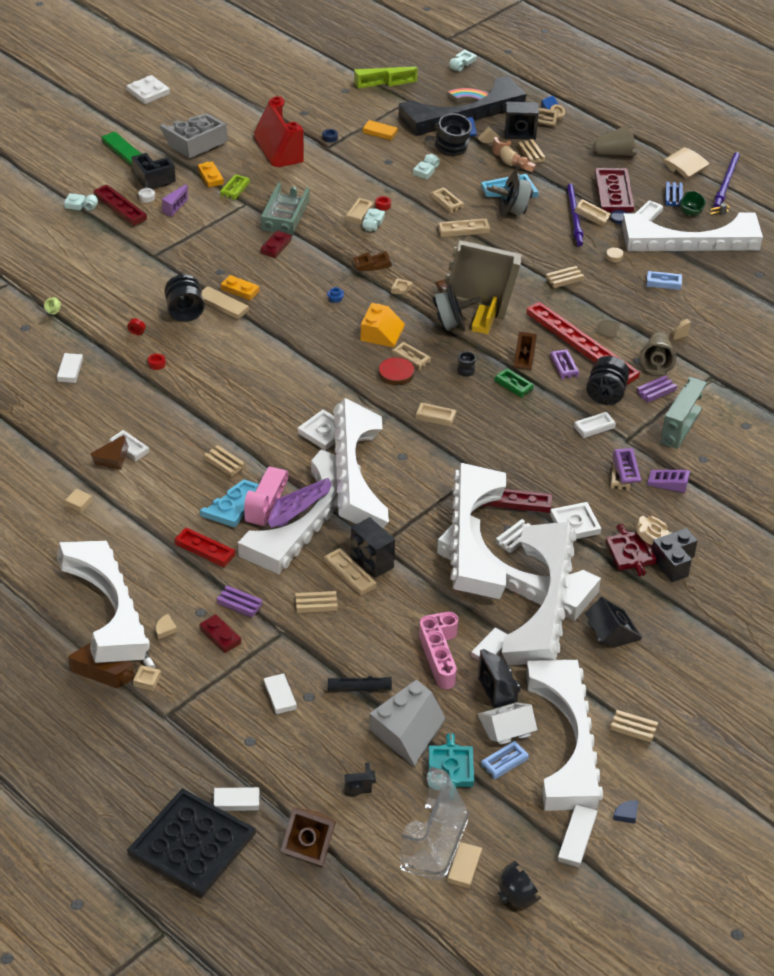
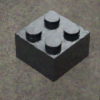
(521, 120)
(372, 547)

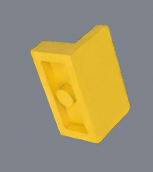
(484, 317)

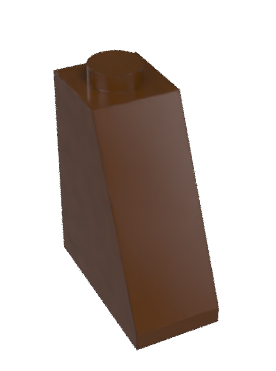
(109, 673)

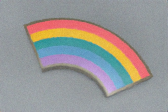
(466, 94)

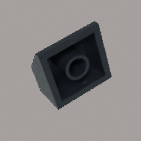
(611, 624)
(497, 679)

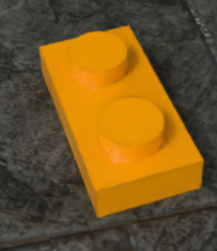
(210, 174)
(239, 287)

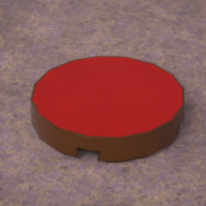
(396, 371)

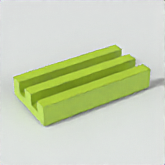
(238, 187)

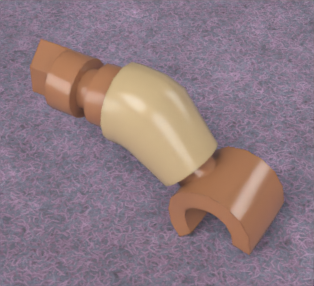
(511, 157)

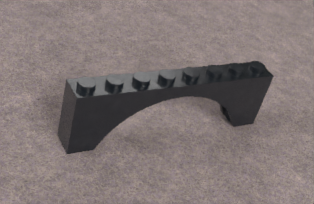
(425, 118)

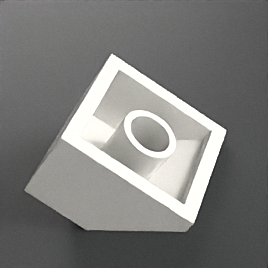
(508, 722)

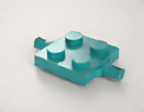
(454, 760)

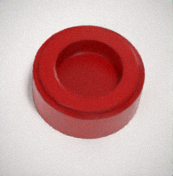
(383, 203)
(136, 326)
(156, 361)

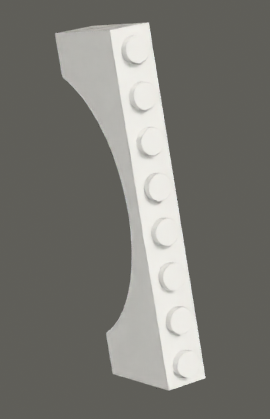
(644, 235)
(355, 498)
(278, 546)
(471, 567)
(582, 585)
(540, 635)
(123, 636)
(578, 779)

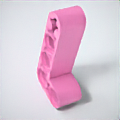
(260, 503)
(433, 634)

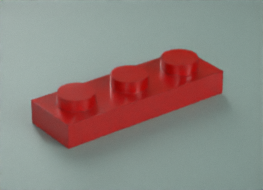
(204, 547)

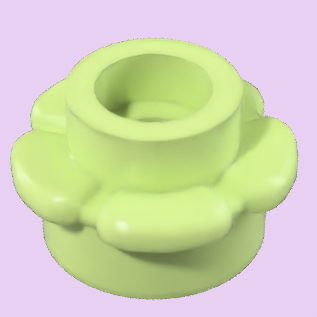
(52, 305)

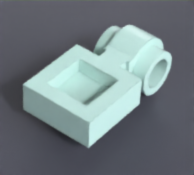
(461, 59)
(426, 168)
(77, 201)
(373, 219)

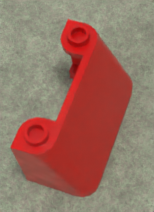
(279, 141)

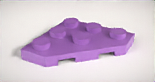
(296, 502)

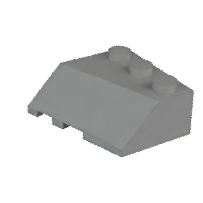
(195, 135)
(408, 721)

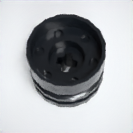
(453, 134)
(184, 298)
(608, 380)

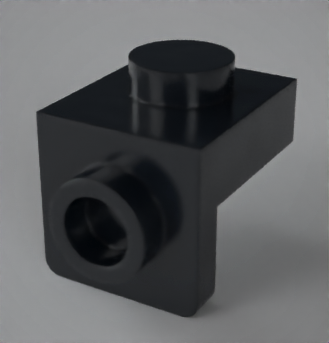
(359, 782)

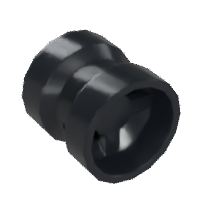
(466, 363)

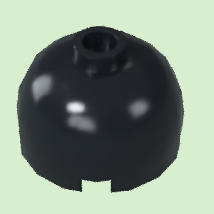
(516, 887)

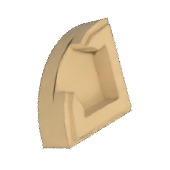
(488, 136)
(401, 286)
(681, 331)
(165, 627)

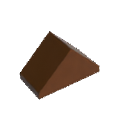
(525, 350)
(112, 454)

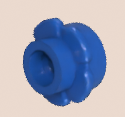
(335, 295)

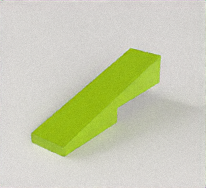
(389, 76)

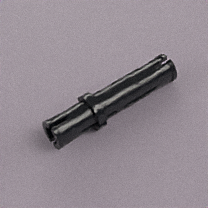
(360, 684)

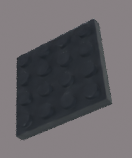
(191, 842)

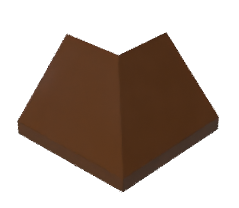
(308, 835)

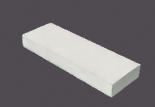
(577, 836)

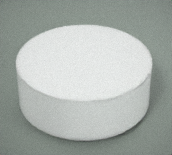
(146, 195)

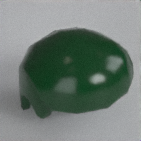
(692, 203)

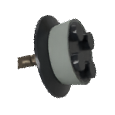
(513, 195)
(450, 309)

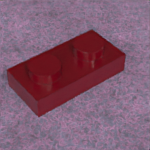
(276, 244)
(220, 633)

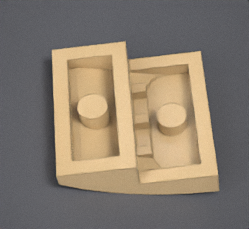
(686, 163)

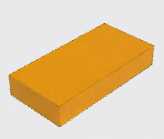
(380, 130)

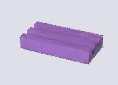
(558, 360)
(654, 388)
(241, 598)

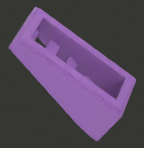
(175, 200)
(623, 454)
(669, 479)

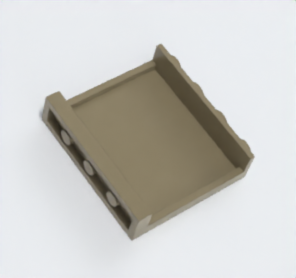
(483, 273)

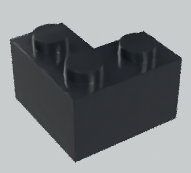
(153, 173)
(675, 553)

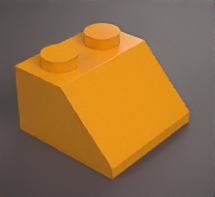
(381, 326)

